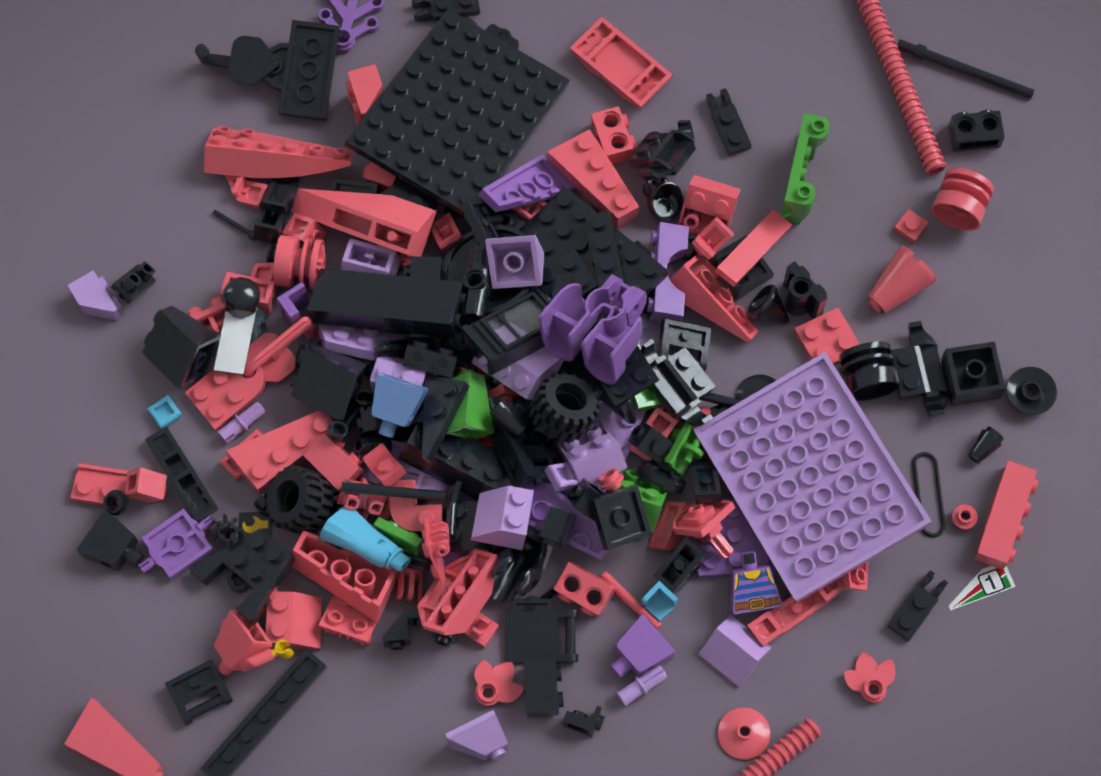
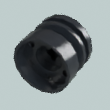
(869, 370)

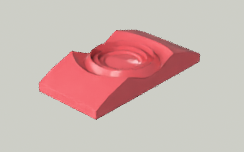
(620, 63)

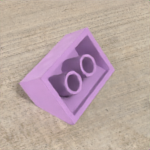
(526, 374)

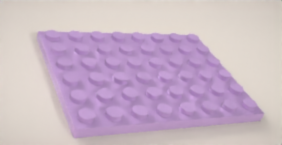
(812, 477)

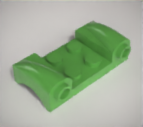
(801, 194)

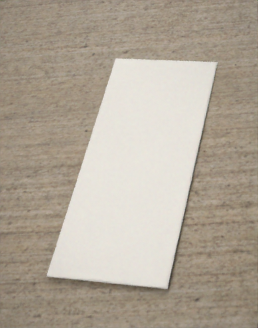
(234, 343)

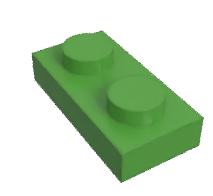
(408, 541)

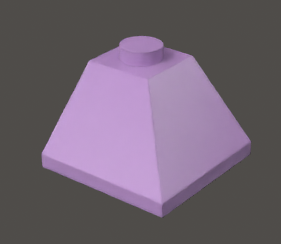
(479, 738)

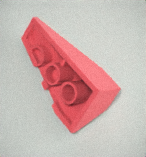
(710, 299)

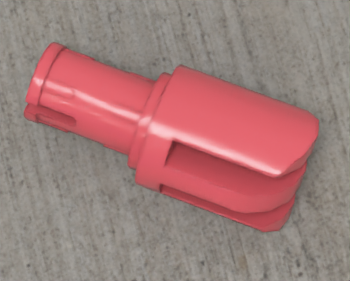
(410, 576)

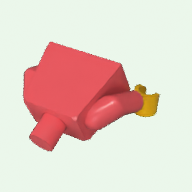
(245, 645)

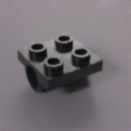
(803, 293)

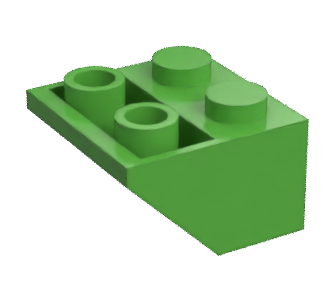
(652, 495)

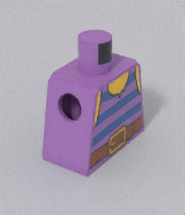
(752, 586)

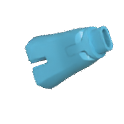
(357, 535)

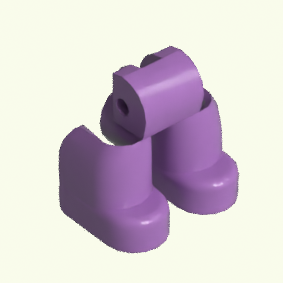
(611, 340)

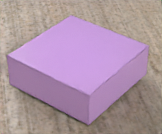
(561, 476)

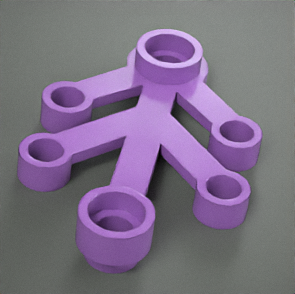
(349, 15)

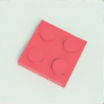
(826, 334)

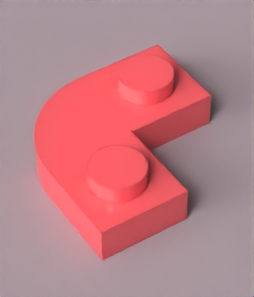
(409, 514)

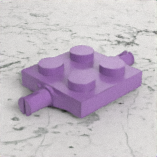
(177, 544)

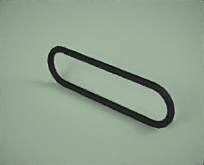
(938, 488)

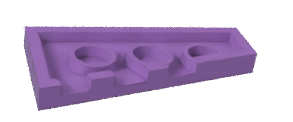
(585, 532)

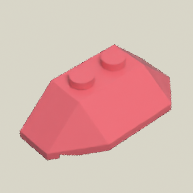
(465, 593)

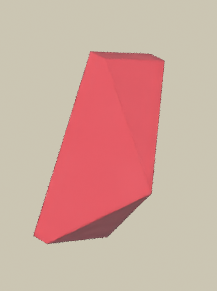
(664, 534)

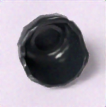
(241, 297)

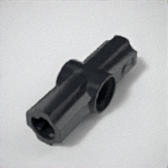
(476, 297)

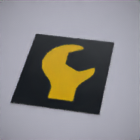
(252, 522)

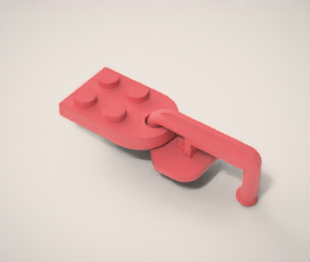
(268, 360)

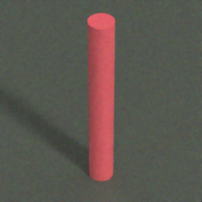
(627, 598)

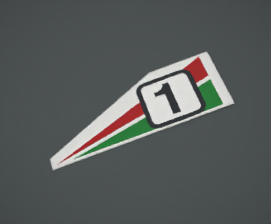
(984, 584)

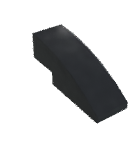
(275, 209)

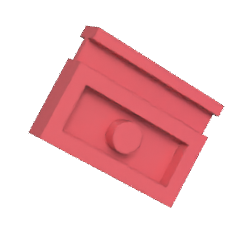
(95, 482)

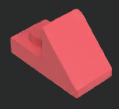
(446, 232)

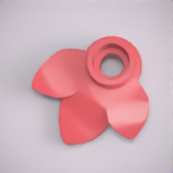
(868, 674)
(497, 680)

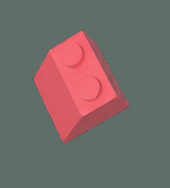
(294, 619)

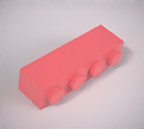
(1005, 515)

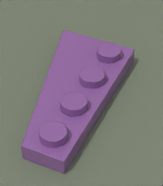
(526, 185)

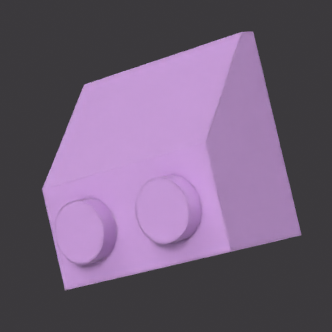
(503, 517)

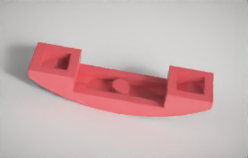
(783, 619)

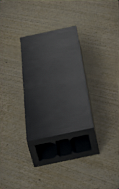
(387, 302)

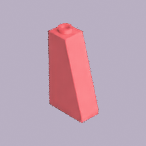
(108, 744)

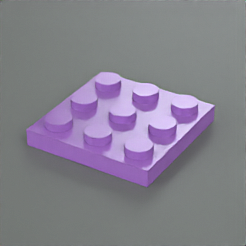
(742, 539)

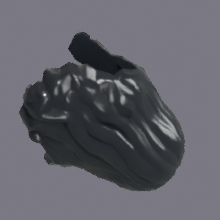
(518, 570)

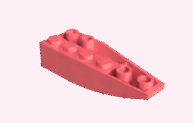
(268, 156)
(372, 217)

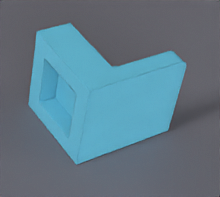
(659, 601)

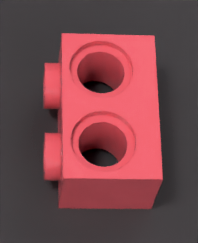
(609, 136)
(587, 583)

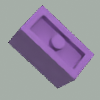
(292, 302)

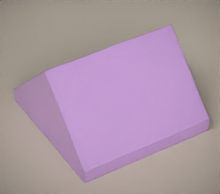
(515, 261)
(733, 651)

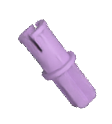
(241, 422)
(641, 685)

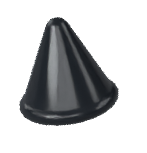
(768, 306)

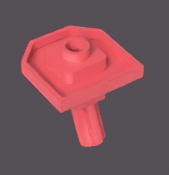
(704, 522)

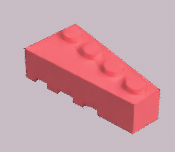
(595, 177)
(345, 575)

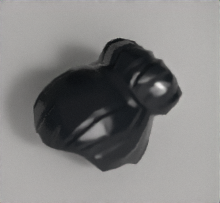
(663, 199)

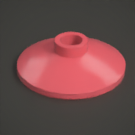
(741, 746)

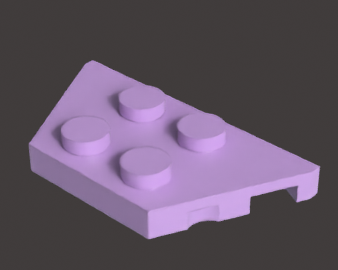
(354, 341)

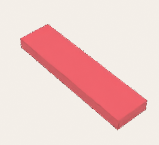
(753, 248)

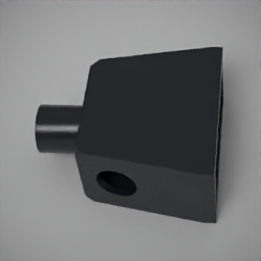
(110, 544)

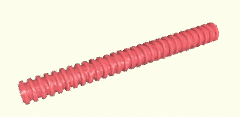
(902, 86)
(784, 750)

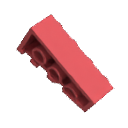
(272, 452)

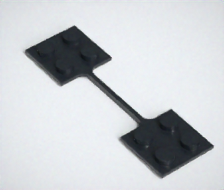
(638, 372)

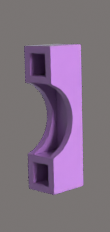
(669, 245)

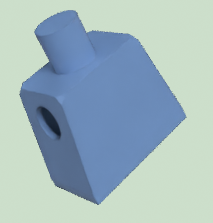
(396, 402)

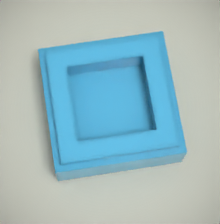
(165, 412)

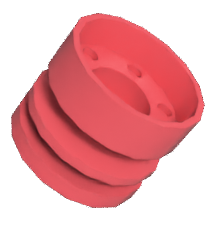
(962, 199)
(298, 262)

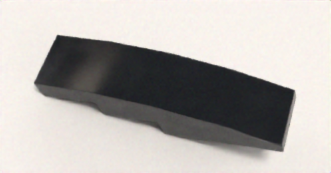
(181, 474)

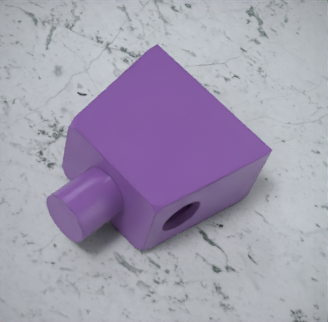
(641, 649)

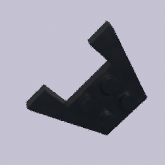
(255, 561)

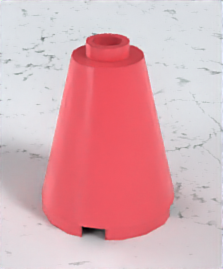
(900, 281)

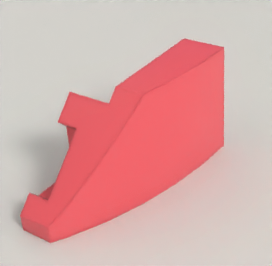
(247, 192)

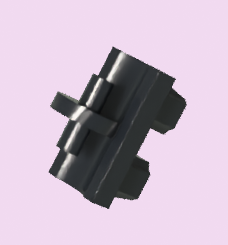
(135, 282)

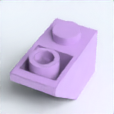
(93, 298)

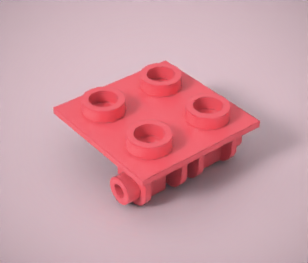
(436, 546)
(347, 621)

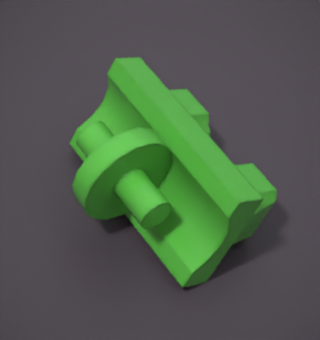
(683, 450)

